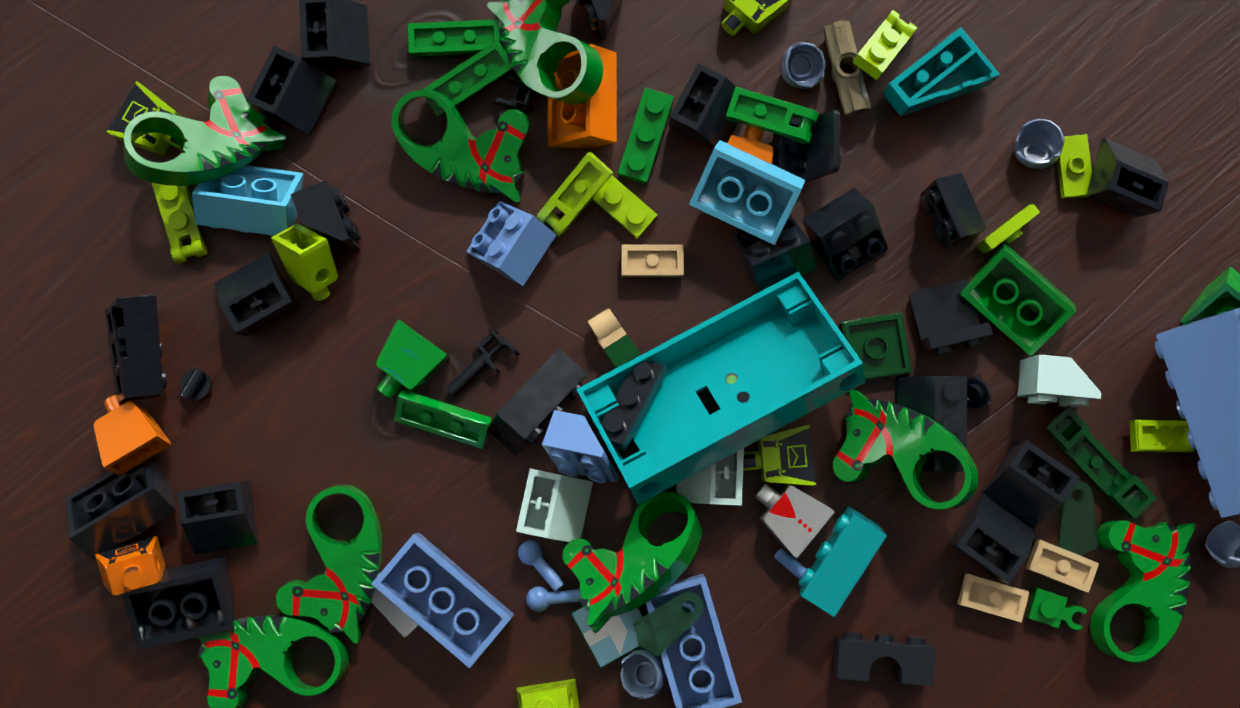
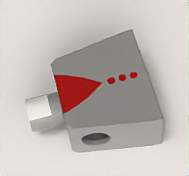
(792, 516)

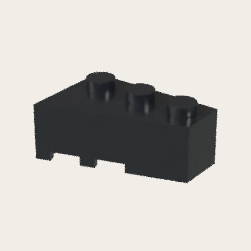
(135, 347)
(535, 402)

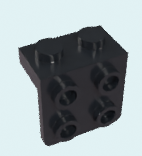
(814, 159)
(946, 318)

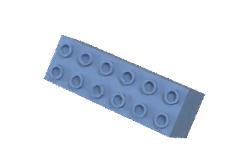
(1206, 377)

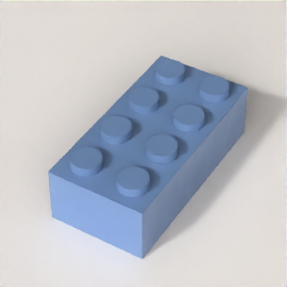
(443, 599)
(698, 659)

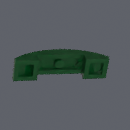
(1098, 464)

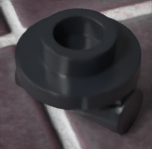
(195, 384)
(978, 392)

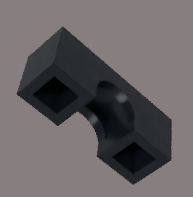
(912, 659)

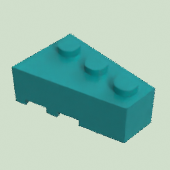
(940, 75)
(841, 561)

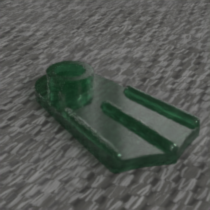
(1078, 522)
(667, 623)

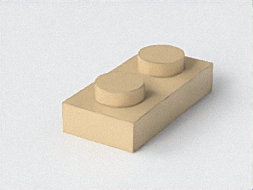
(652, 261)
(1062, 566)
(993, 597)

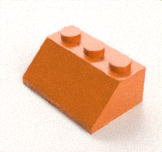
(593, 121)

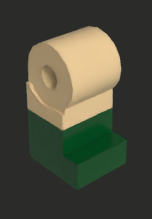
(613, 338)

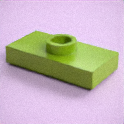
(1074, 167)
(1009, 230)
(1159, 436)

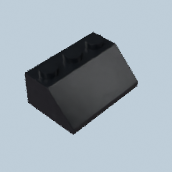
(942, 401)
(118, 508)
(184, 605)

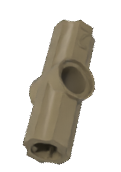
(843, 51)

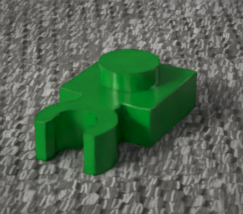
(1051, 609)

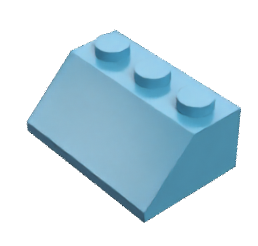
(746, 192)
(248, 200)

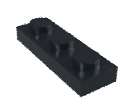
(634, 401)

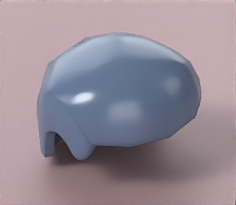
(802, 65)
(1039, 143)
(1224, 544)
(642, 674)

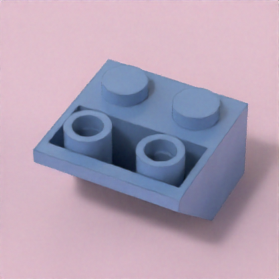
(511, 242)
(576, 448)

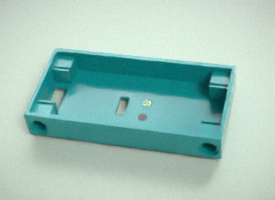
(760, 363)

